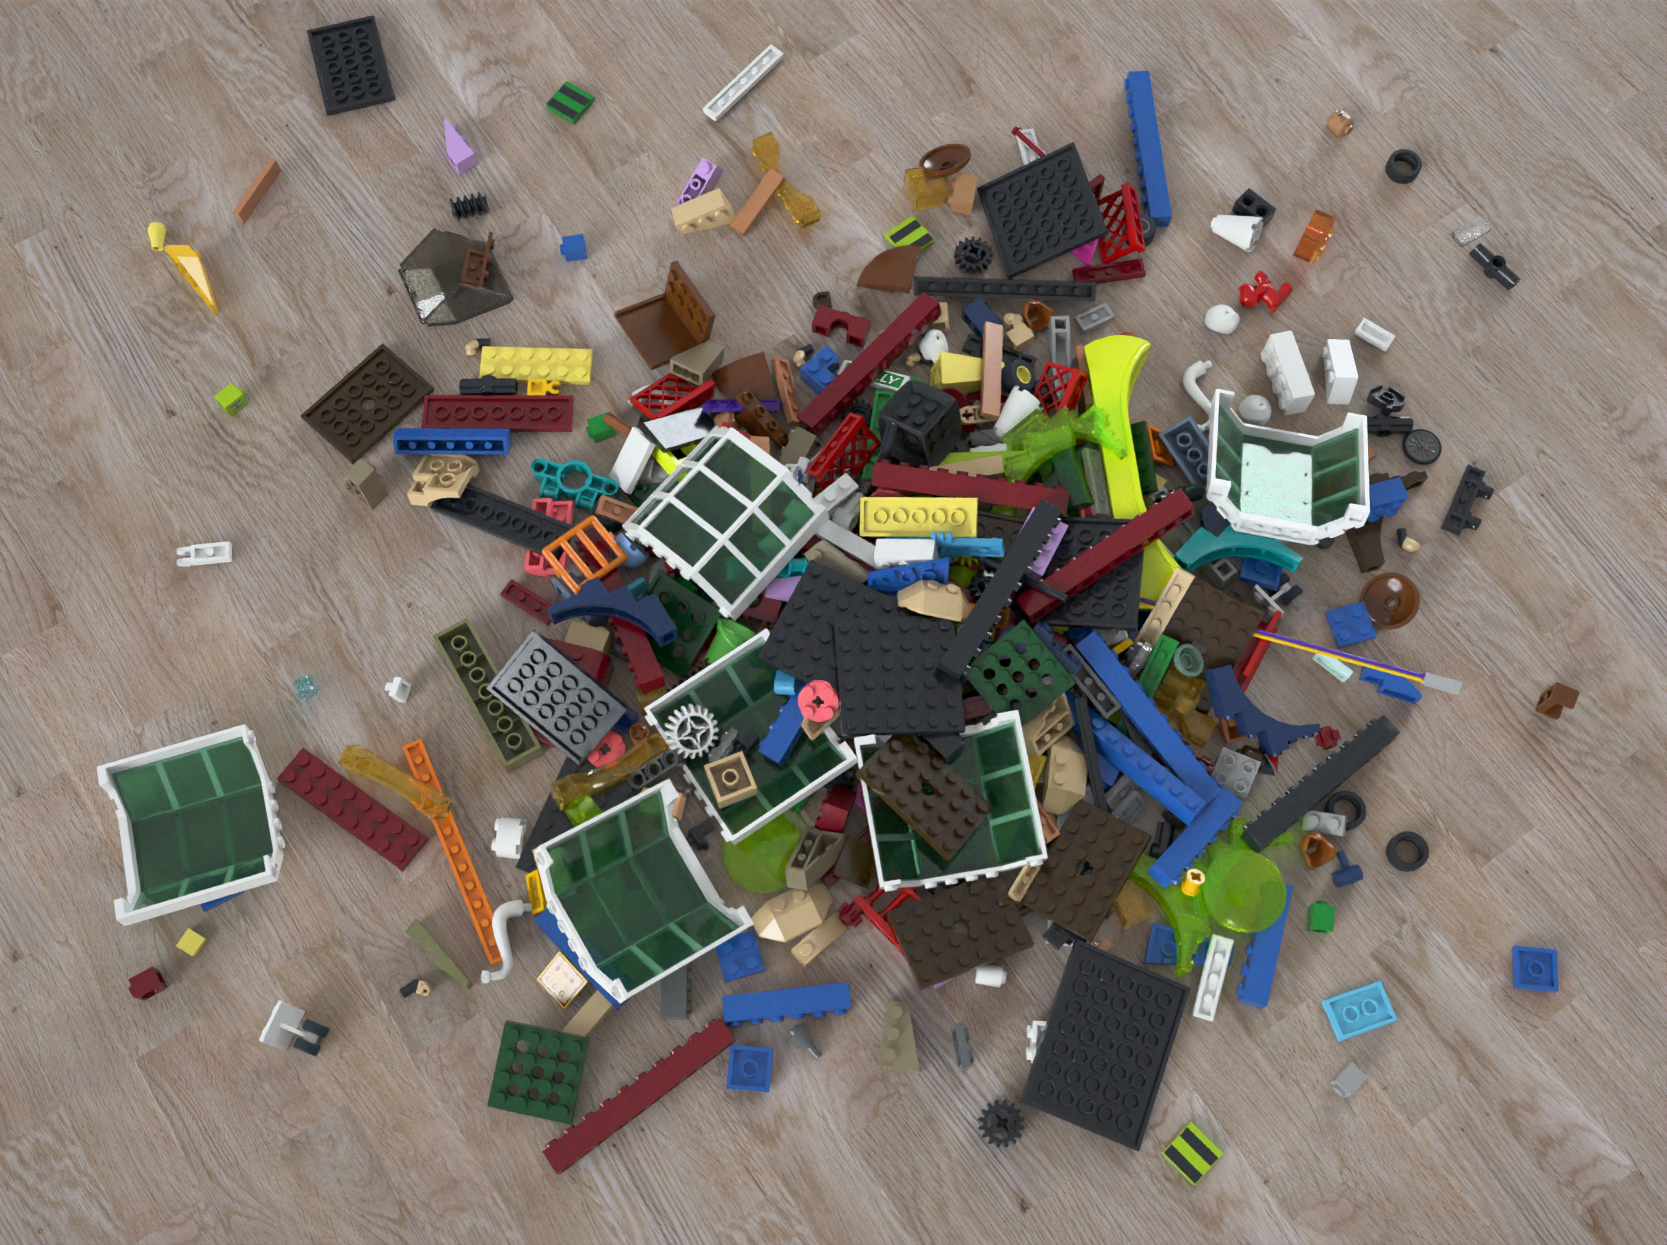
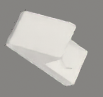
(652, 474)

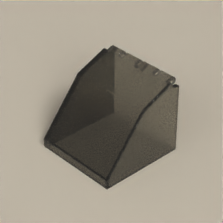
(435, 278)

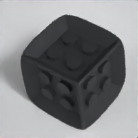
(926, 424)

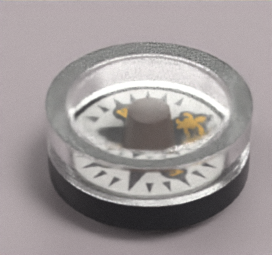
(1138, 656)

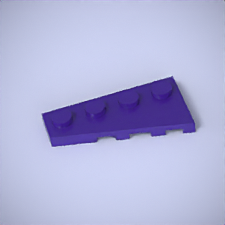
(731, 405)

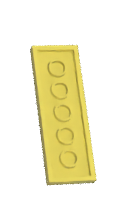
(526, 363)
(918, 516)

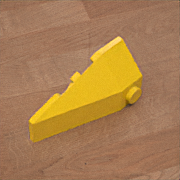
(192, 269)

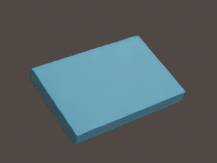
(1359, 1011)

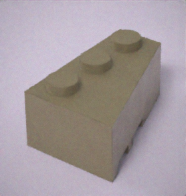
(800, 444)
(365, 483)
(835, 559)
(813, 857)
(897, 1040)

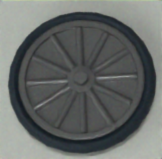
(1422, 446)

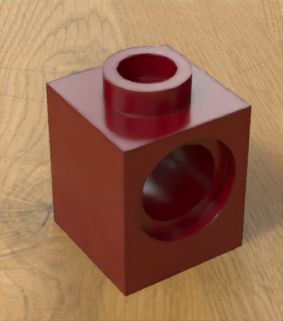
(147, 984)

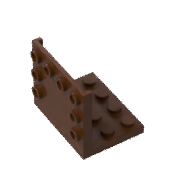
(669, 321)

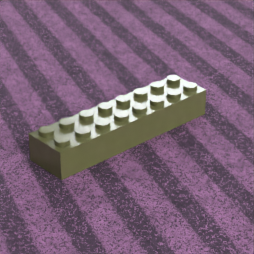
(474, 673)

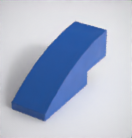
(1391, 685)

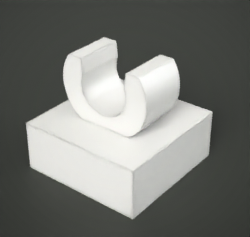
(398, 689)

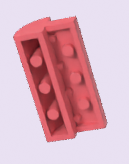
(560, 510)

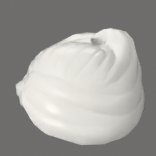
(1222, 319)
(933, 344)
(1255, 410)

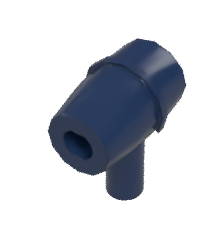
(1348, 873)

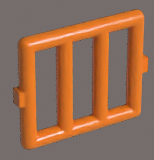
(578, 530)

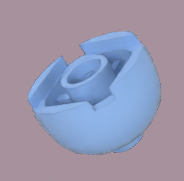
(634, 552)

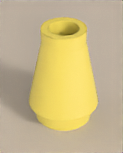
(157, 235)

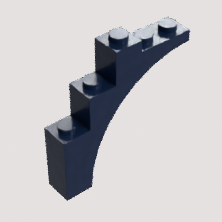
(619, 603)
(1045, 633)
(1231, 703)

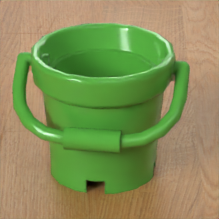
(728, 637)

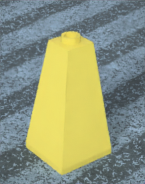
(957, 372)

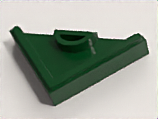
(641, 493)

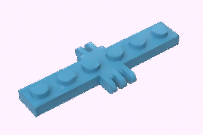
(951, 546)

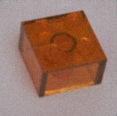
(1315, 236)

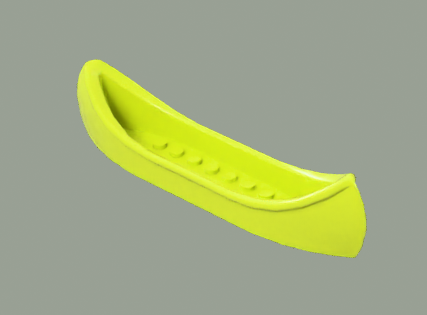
(1112, 371)

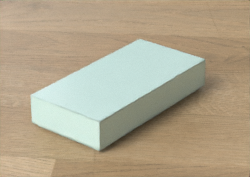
(1333, 666)

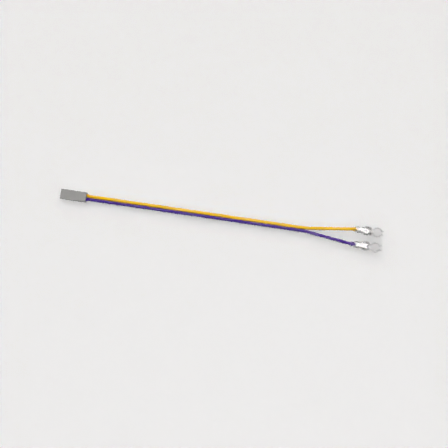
(1430, 680)

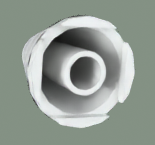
(1238, 230)
(1015, 410)

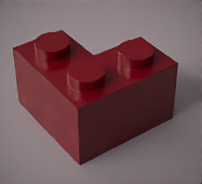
(835, 809)

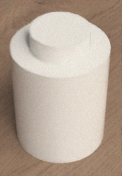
(990, 975)

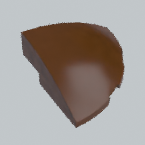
(891, 270)
(749, 372)

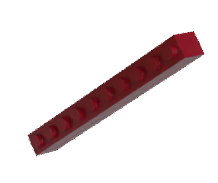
(869, 364)
(960, 485)
(1108, 554)
(633, 638)
(638, 1097)

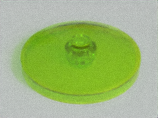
(761, 858)
(1243, 892)

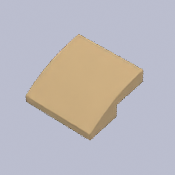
(1022, 883)

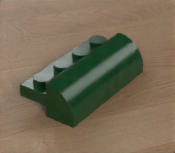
(1144, 457)
(1066, 471)

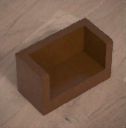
(1554, 698)

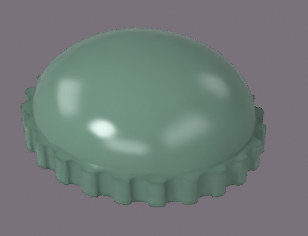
(1188, 660)

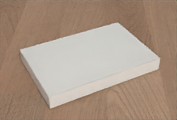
(632, 460)

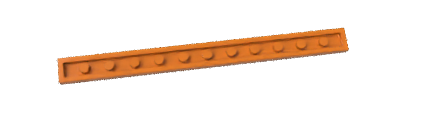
(457, 855)

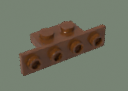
(475, 265)
(758, 420)

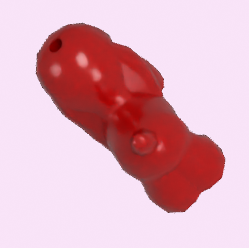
(1252, 295)

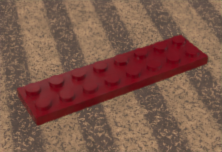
(510, 412)
(352, 809)

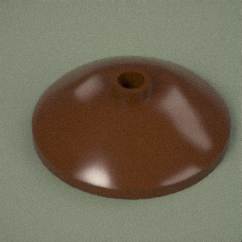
(945, 160)
(1387, 588)

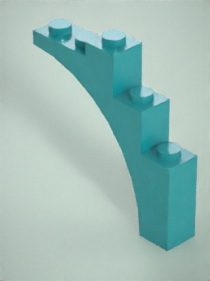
(1206, 547)

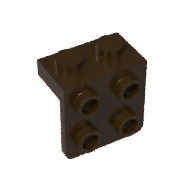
(857, 864)

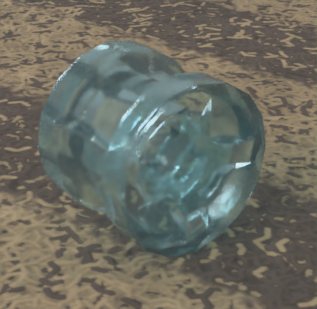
(305, 687)

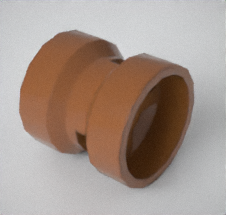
(638, 731)

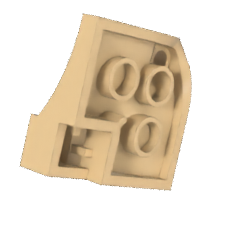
(441, 477)

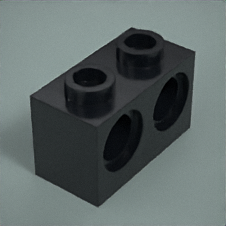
(1253, 205)

